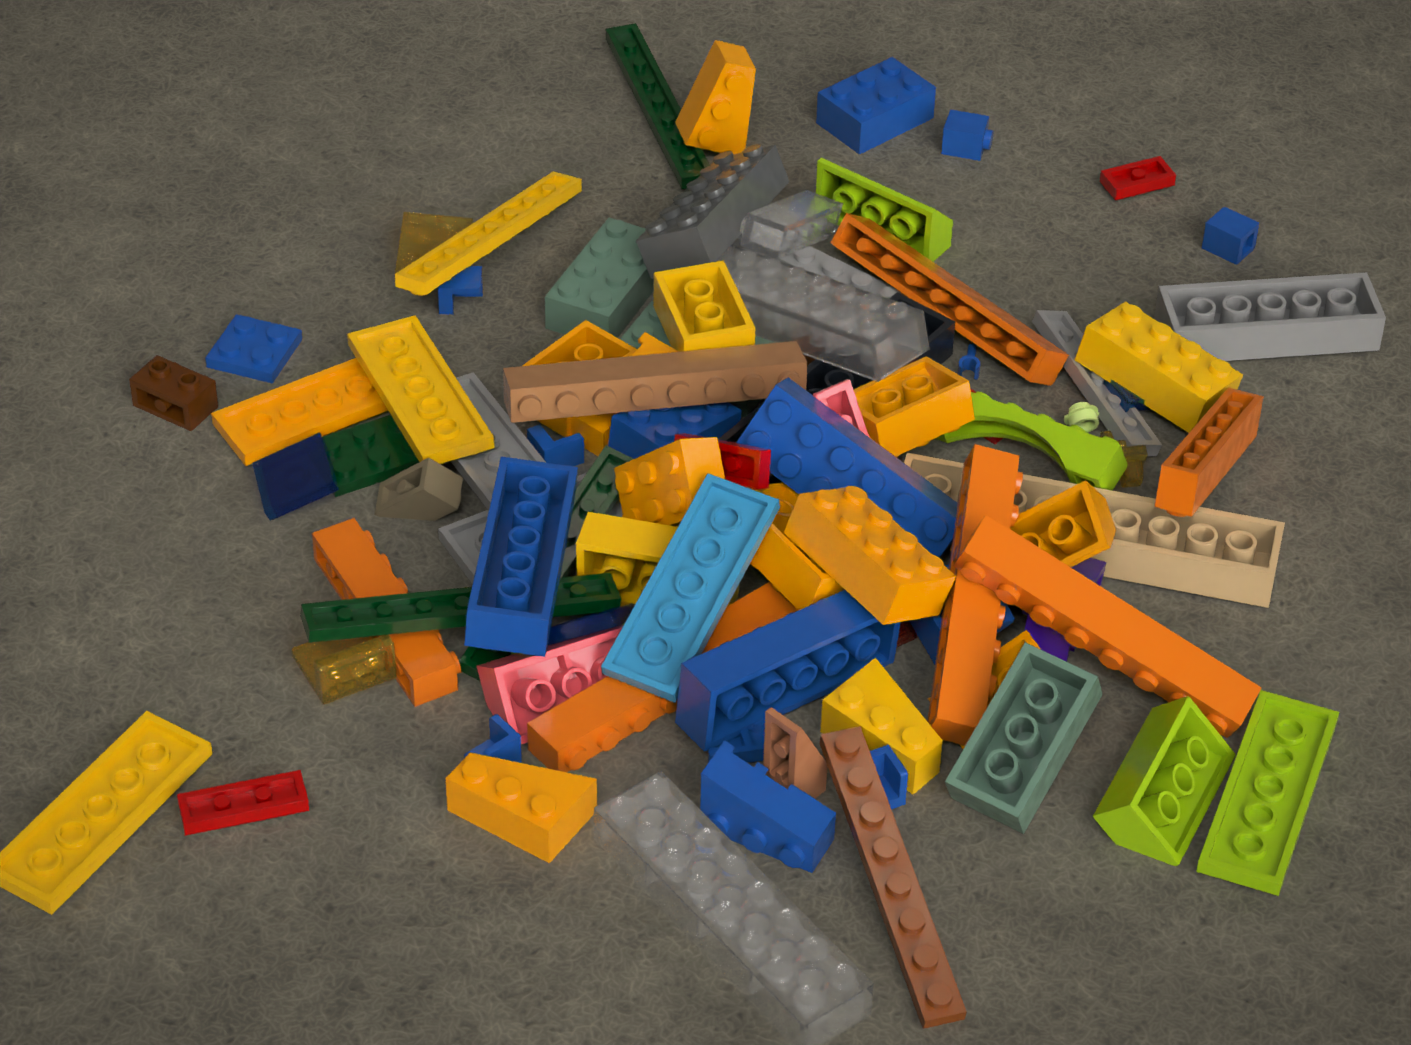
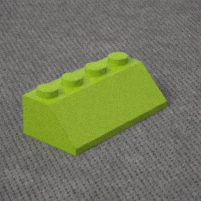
(904, 217)
(1165, 782)

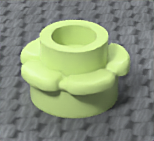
(1083, 415)

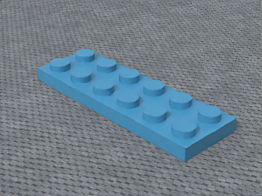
(690, 586)

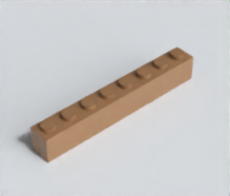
(650, 381)

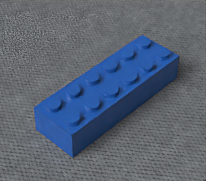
(824, 451)
(521, 557)
(779, 667)

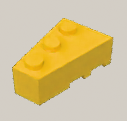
(886, 718)

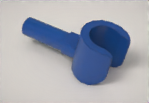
(970, 362)

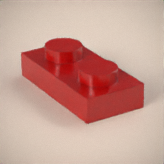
(1137, 178)

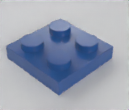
(254, 348)

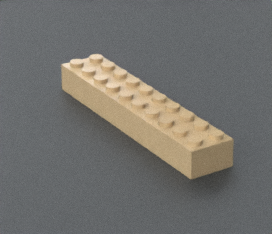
(1200, 554)

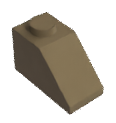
(420, 493)

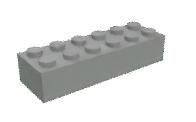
(1276, 316)

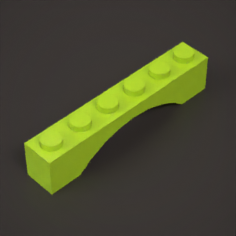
(1071, 447)

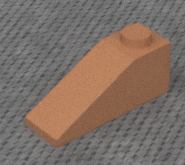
(792, 756)

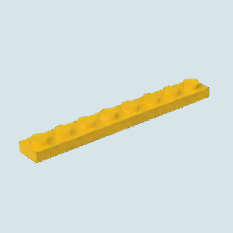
(487, 233)

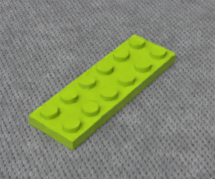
(1268, 793)

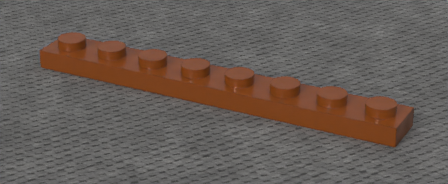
(892, 878)

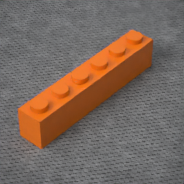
(1208, 452)
(359, 571)

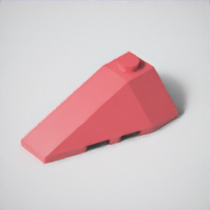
(530, 685)

